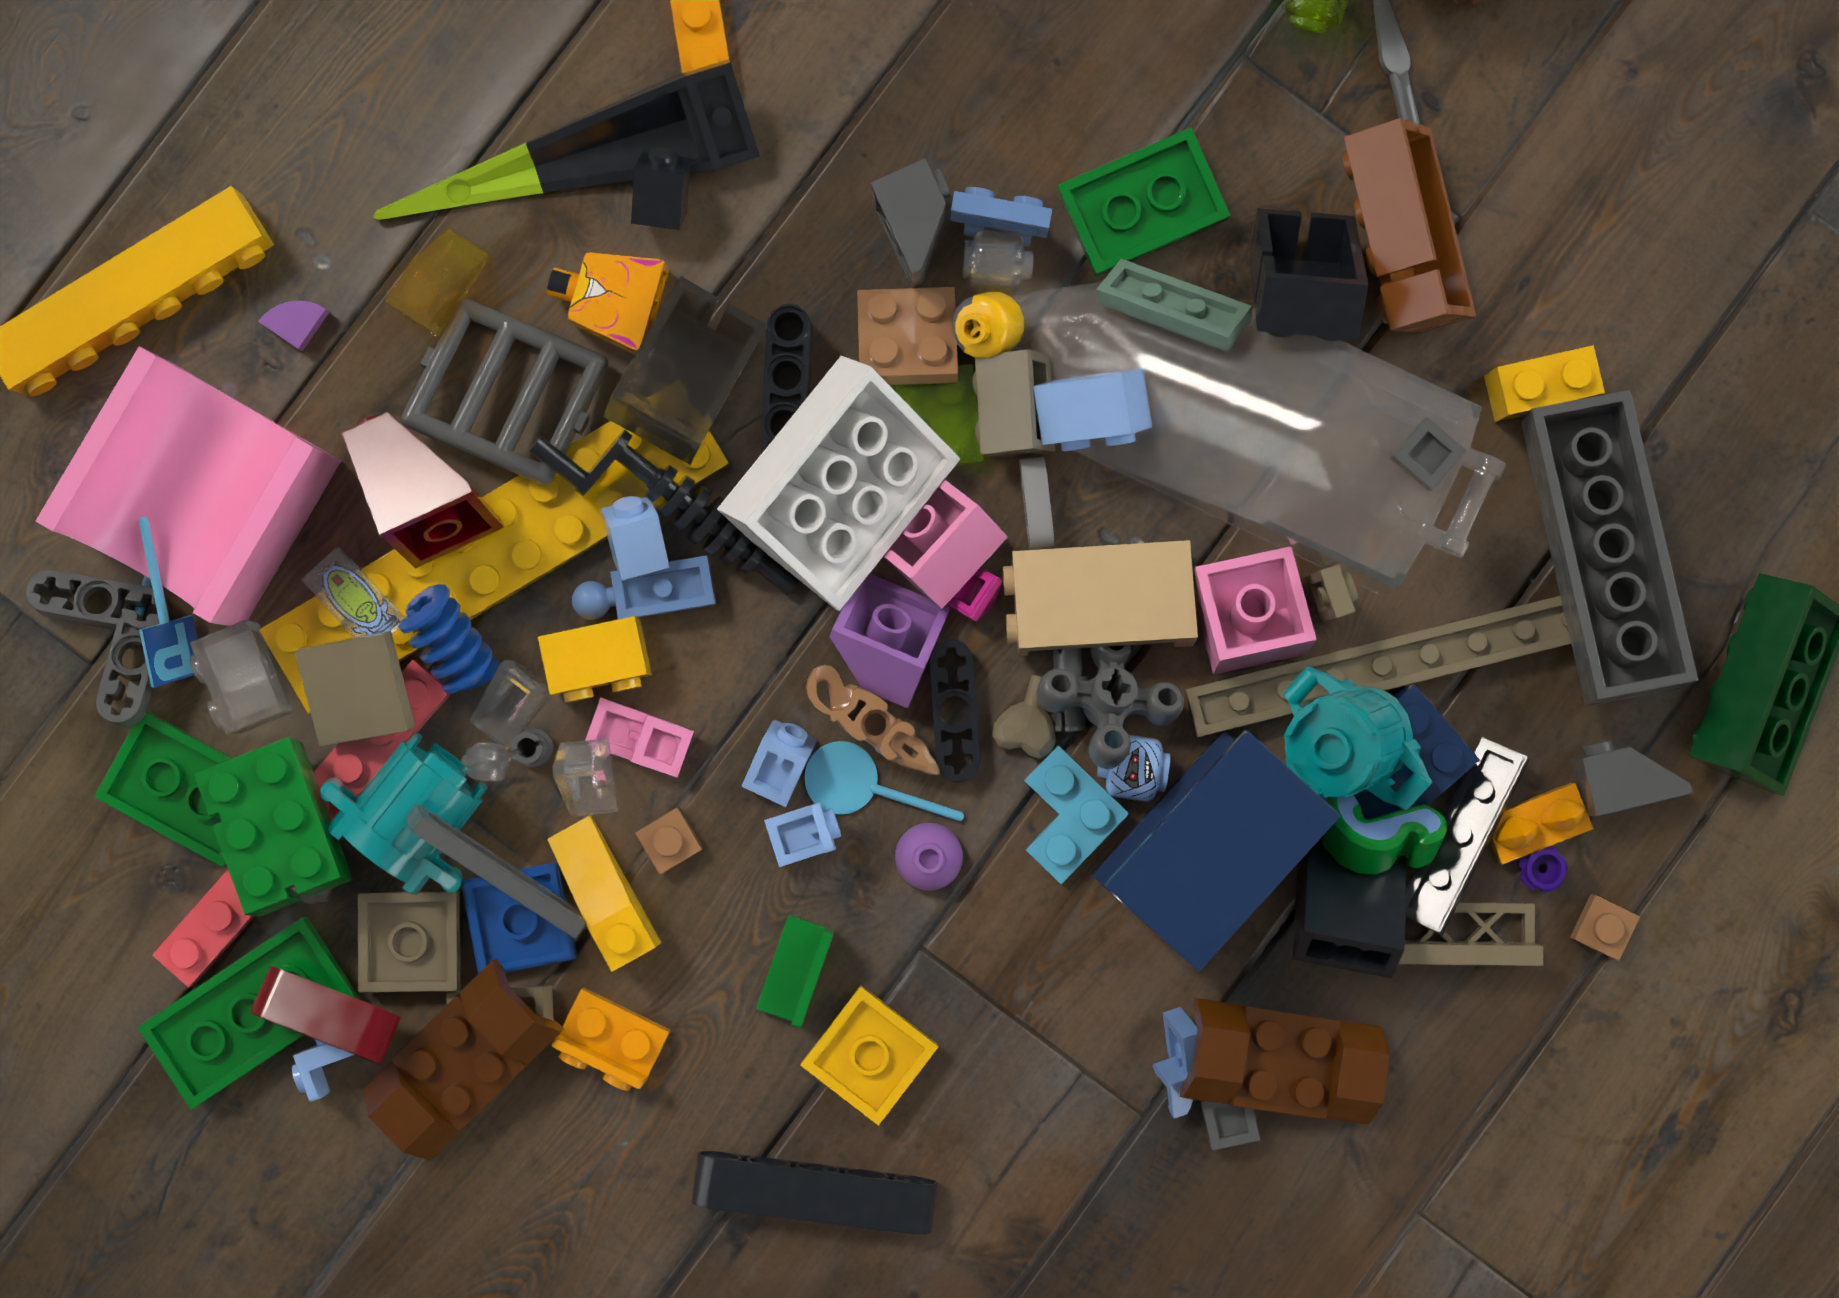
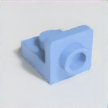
(779, 762)

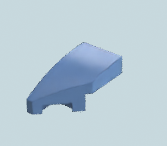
(1180, 1043)

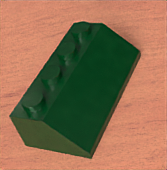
(1769, 684)

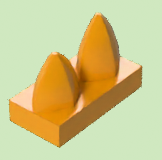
(1540, 823)

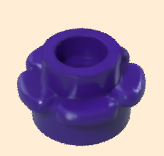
(1551, 878)

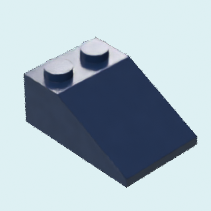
(1441, 751)

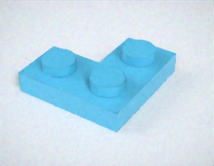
(1084, 815)

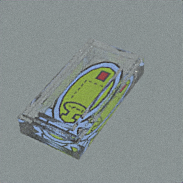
(352, 596)

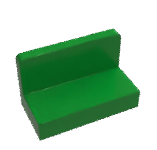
(795, 969)

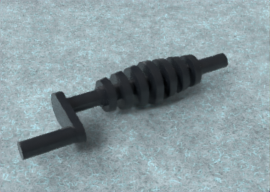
(676, 496)

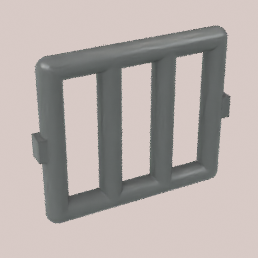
(508, 329)

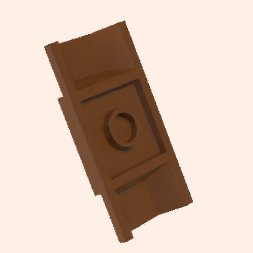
(1287, 1062)
(457, 1064)

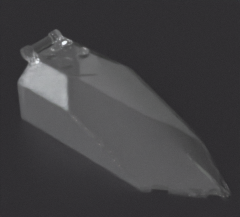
(1274, 434)

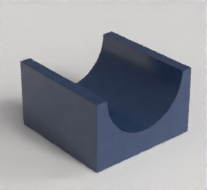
(1215, 846)

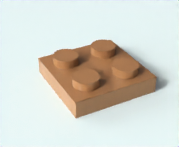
(908, 334)

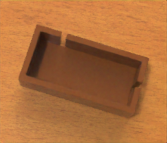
(1408, 226)

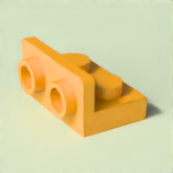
(610, 1040)

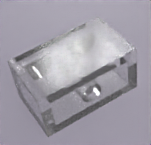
(239, 678)

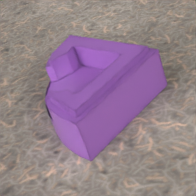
(295, 321)

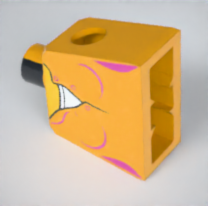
(612, 296)

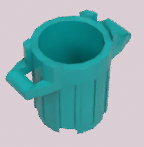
(1351, 740)
(377, 816)

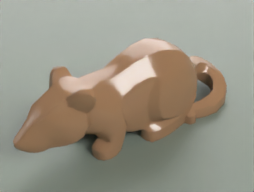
(867, 719)

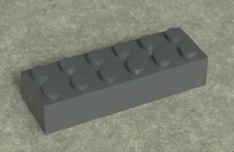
(1608, 548)

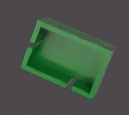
(273, 826)

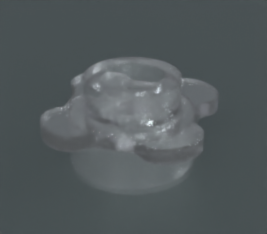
(487, 761)

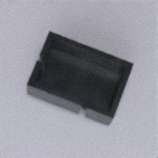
(1310, 296)

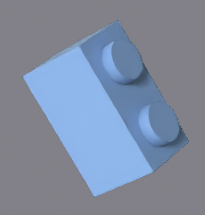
(1093, 408)

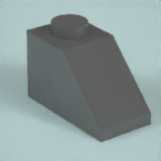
(1622, 779)

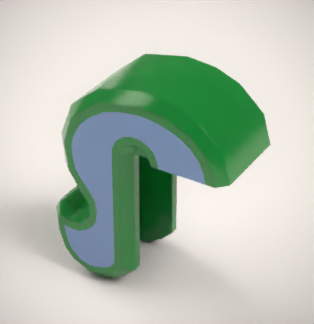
(1377, 842)

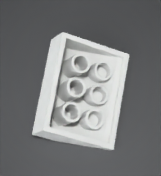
(840, 481)

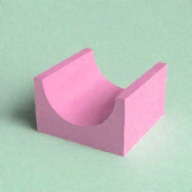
(208, 475)

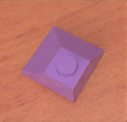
(888, 637)

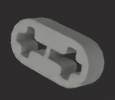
(1036, 503)

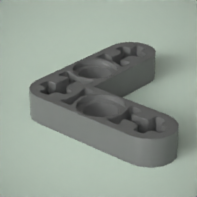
(125, 635)

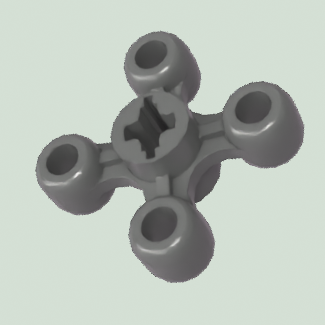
(1109, 701)

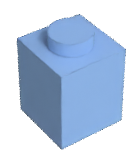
(635, 537)

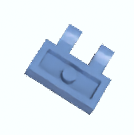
(980, 209)

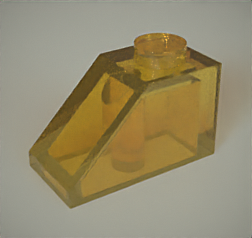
(437, 281)

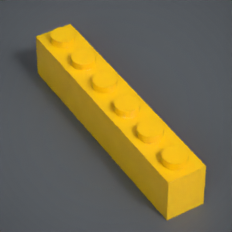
(130, 291)

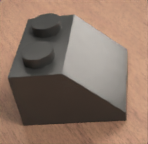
(913, 214)

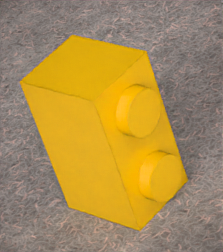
(1543, 382)
(595, 658)

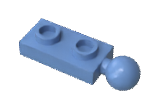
(674, 589)

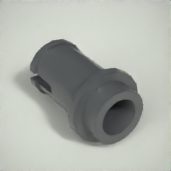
(543, 751)

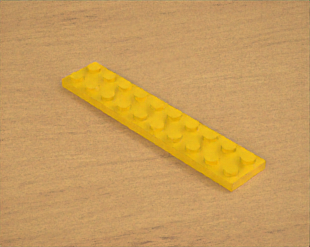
(540, 533)

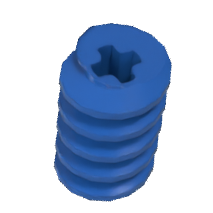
(449, 640)

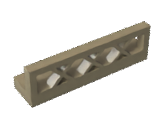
(1480, 952)

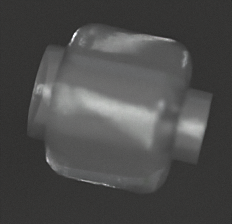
(996, 262)

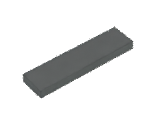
(495, 870)

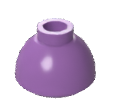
(929, 856)

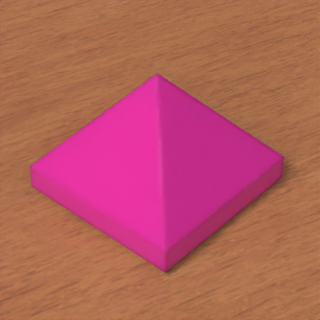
(977, 595)

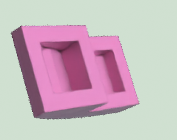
(640, 736)

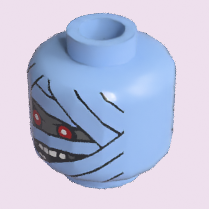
(1140, 773)

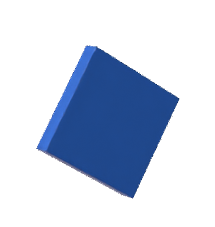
(512, 931)

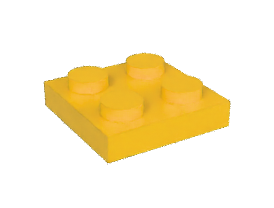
(869, 1055)

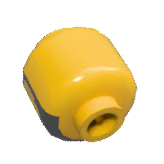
(988, 324)

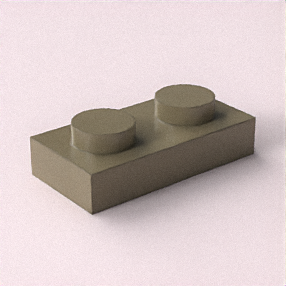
(1332, 592)

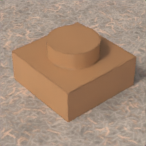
(669, 840)
(1605, 927)

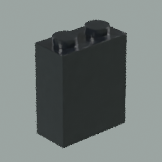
(1349, 916)

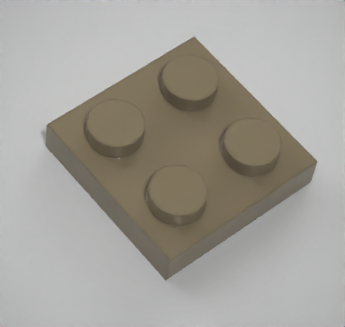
(409, 941)

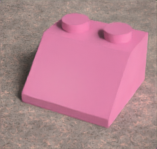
(945, 544)
(1253, 610)

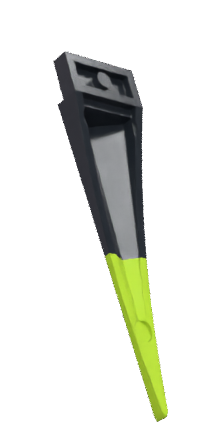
(689, 113)

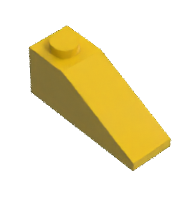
(603, 894)

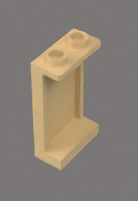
(1101, 596)

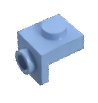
(803, 833)
(309, 1072)

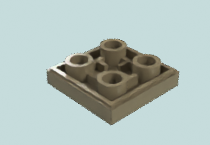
(355, 688)

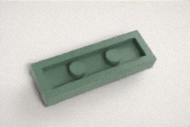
(1174, 305)

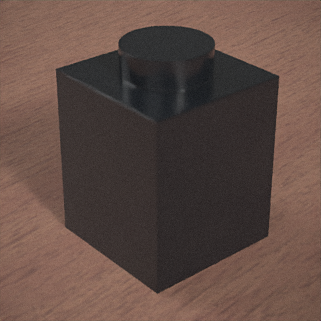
(660, 189)

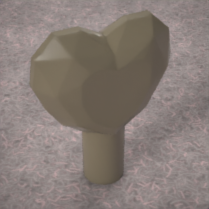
(1026, 725)

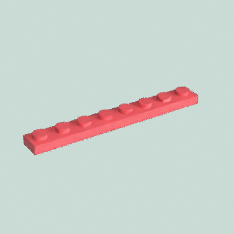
(219, 914)

